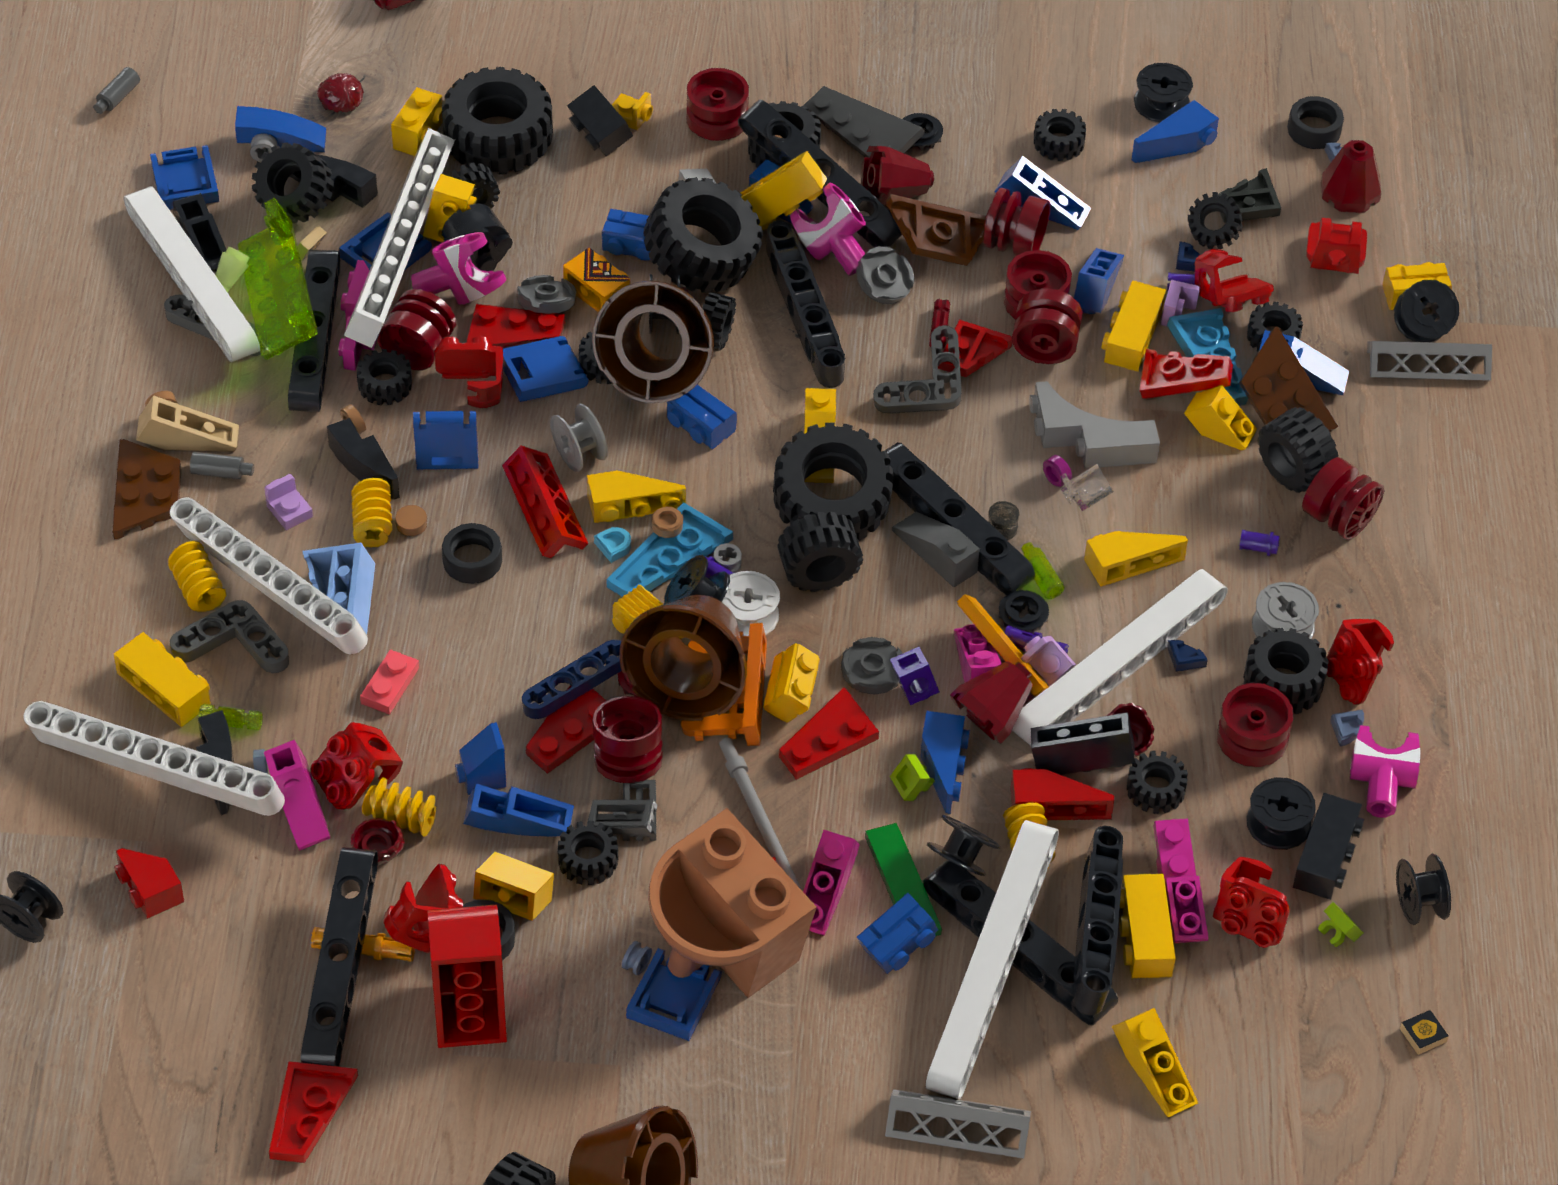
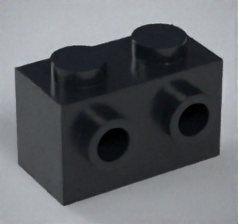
(599, 121)

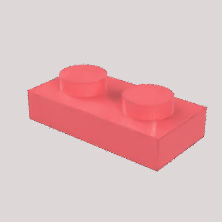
(389, 682)

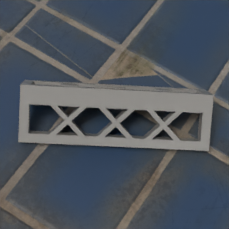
(1427, 348)
(959, 1110)

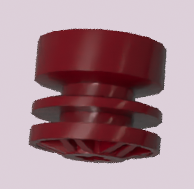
(1010, 221)
(417, 327)
(1343, 498)
(627, 739)

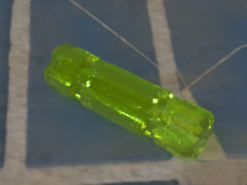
(236, 717)

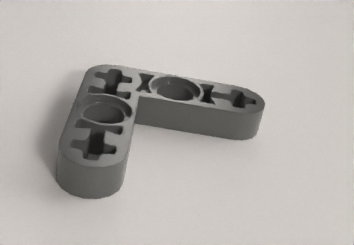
(934, 388)
(238, 628)

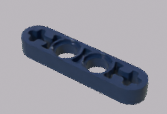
(572, 675)

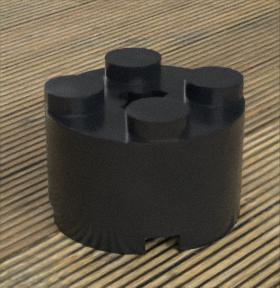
(480, 219)

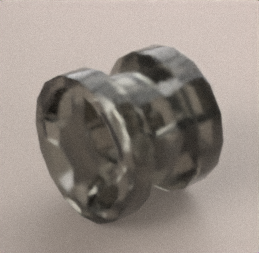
(999, 512)

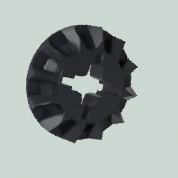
(932, 127)
(1014, 603)

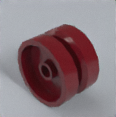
(715, 103)
(1034, 271)
(1047, 326)
(1255, 725)

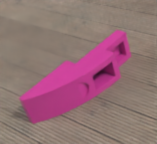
(349, 348)
(1181, 883)

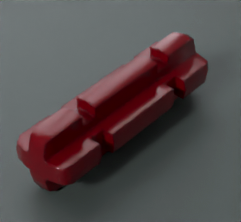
(940, 317)

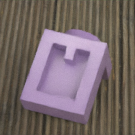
(1179, 296)
(287, 502)
(1047, 658)

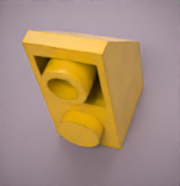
(1220, 418)

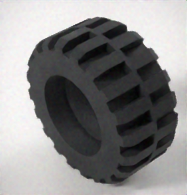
(493, 95)
(718, 212)
(835, 449)

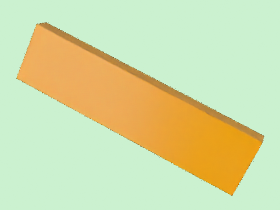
(999, 639)

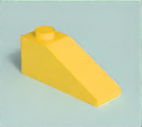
(820, 409)
(1129, 554)

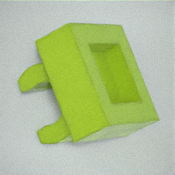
(911, 777)
(1342, 924)

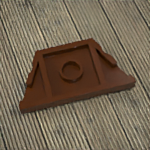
(938, 229)
(1280, 383)
(144, 487)

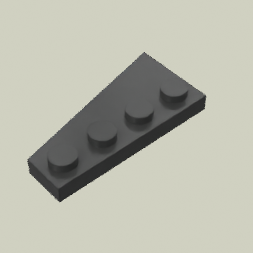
(861, 123)

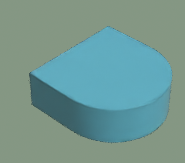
(613, 543)

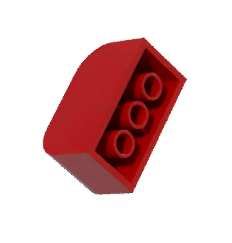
(467, 976)

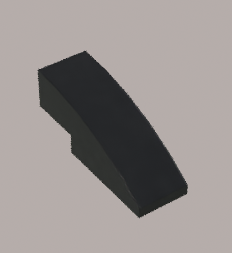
(349, 181)
(200, 228)
(361, 456)
(216, 742)

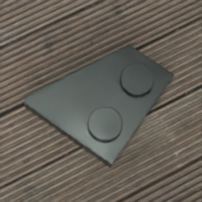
(1255, 197)

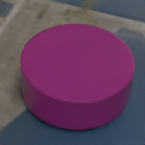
(1054, 468)

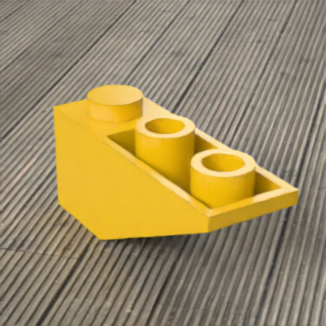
(629, 495)
(1155, 1061)

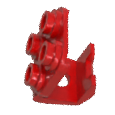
(1336, 246)
(1232, 291)
(473, 361)
(1357, 658)
(349, 764)
(1250, 907)
(412, 911)

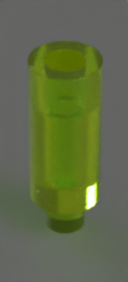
(1046, 576)

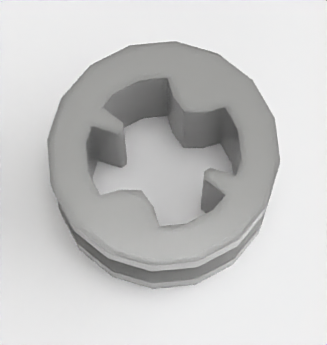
(260, 141)
(728, 550)

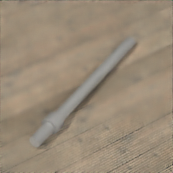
(738, 769)

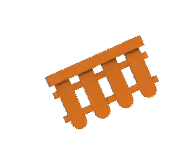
(751, 698)

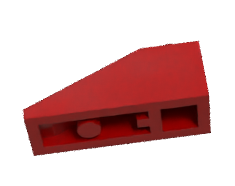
(1060, 795)

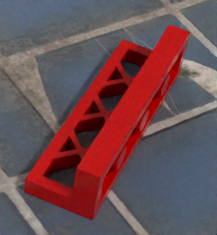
(542, 502)

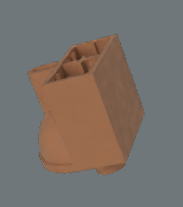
(728, 906)

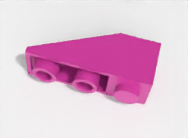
(974, 652)
(301, 804)
(829, 876)

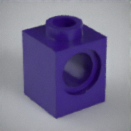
(914, 675)

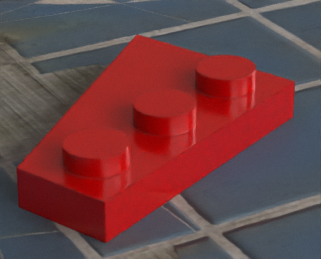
(514, 326)
(1177, 374)
(564, 732)
(828, 735)
(306, 1107)

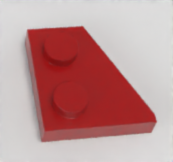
(976, 347)

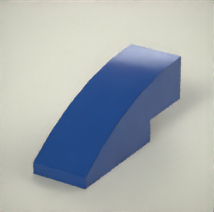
(280, 125)
(517, 812)

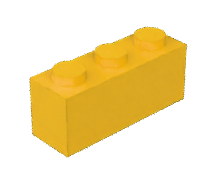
(785, 189)
(1133, 325)
(162, 678)
(1146, 926)

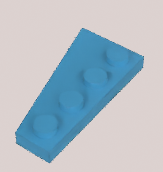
(1206, 334)
(662, 557)

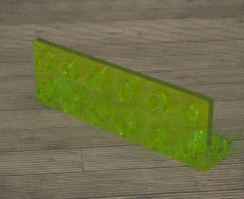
(277, 285)

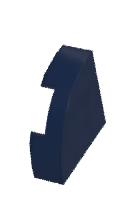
(1186, 257)
(1185, 657)

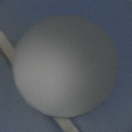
(885, 275)
(545, 295)
(868, 665)

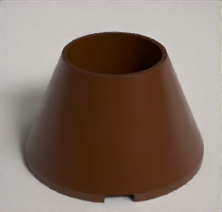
(628, 361)
(675, 676)
(637, 1150)

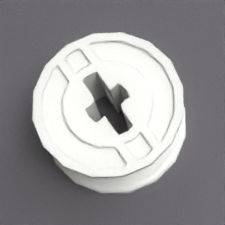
(753, 600)

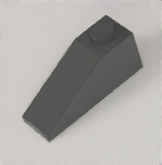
(940, 546)

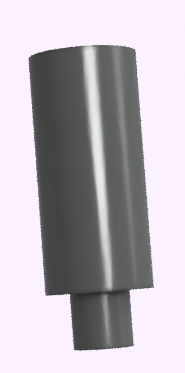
(116, 90)
(220, 465)

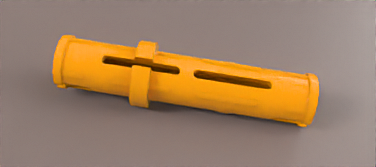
(374, 945)

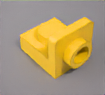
(634, 110)

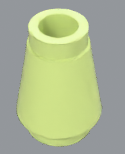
(231, 267)

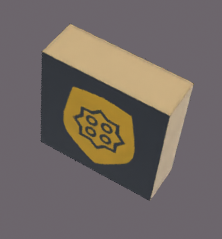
(311, 241)
(1424, 1032)

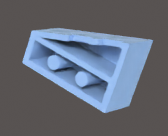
(344, 576)

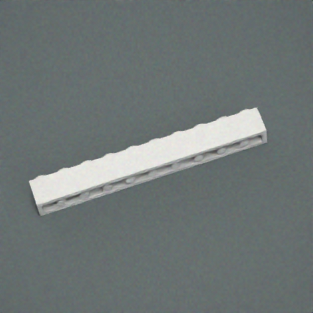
(399, 239)

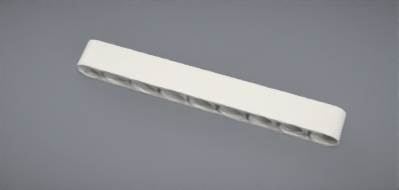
(192, 274)
(269, 576)
(1122, 654)
(108, 743)
(992, 960)

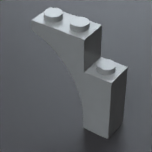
(1095, 437)

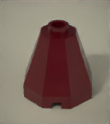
(895, 174)
(1352, 178)
(995, 698)

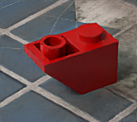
(150, 881)

